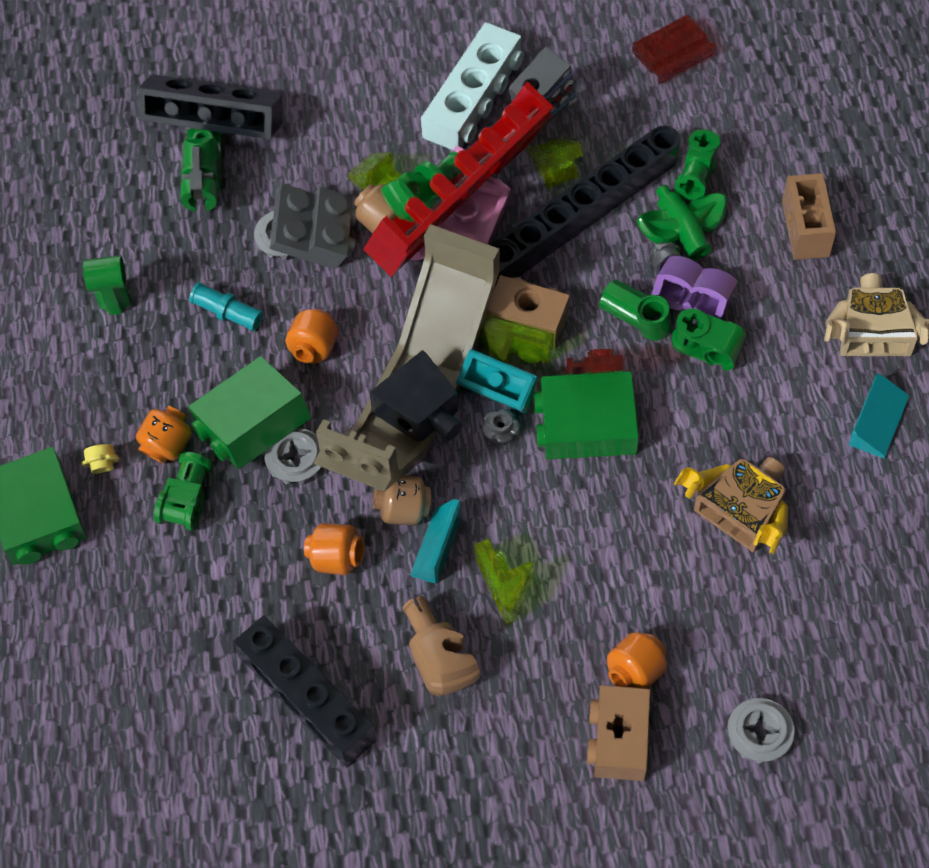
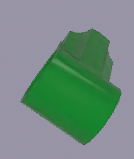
(108, 281)
(636, 308)

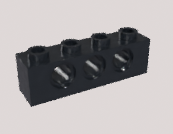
(210, 106)
(305, 691)

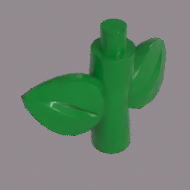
(684, 222)

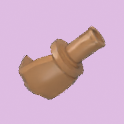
(439, 669)

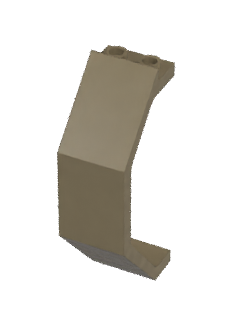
(445, 324)

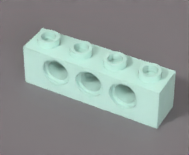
(472, 87)

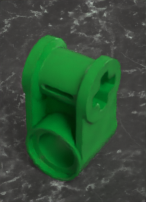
(710, 339)

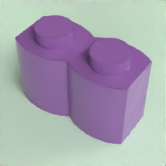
(690, 286)

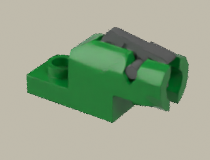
(201, 168)

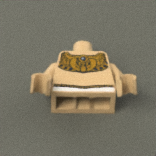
(876, 321)

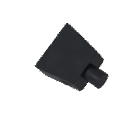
(418, 400)

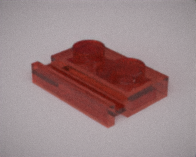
(673, 48)
(597, 362)

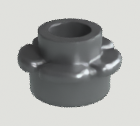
(661, 253)
(504, 434)

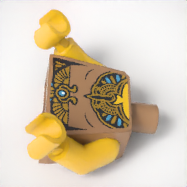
(741, 500)

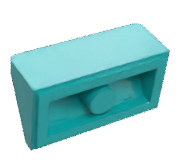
(497, 381)
(879, 417)
(437, 542)

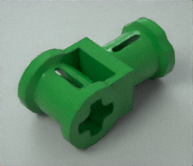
(698, 165)
(184, 497)

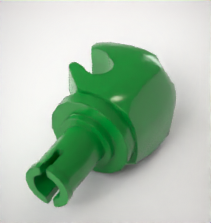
(417, 184)

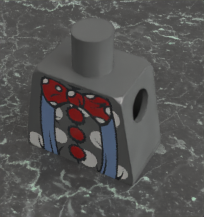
(551, 78)

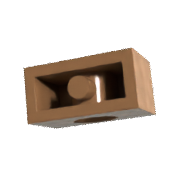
(516, 294)

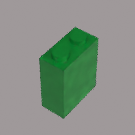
(248, 413)
(586, 415)
(37, 508)

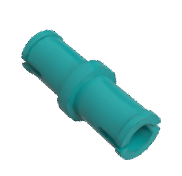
(226, 306)

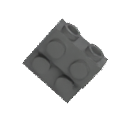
(313, 225)

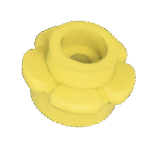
(100, 458)

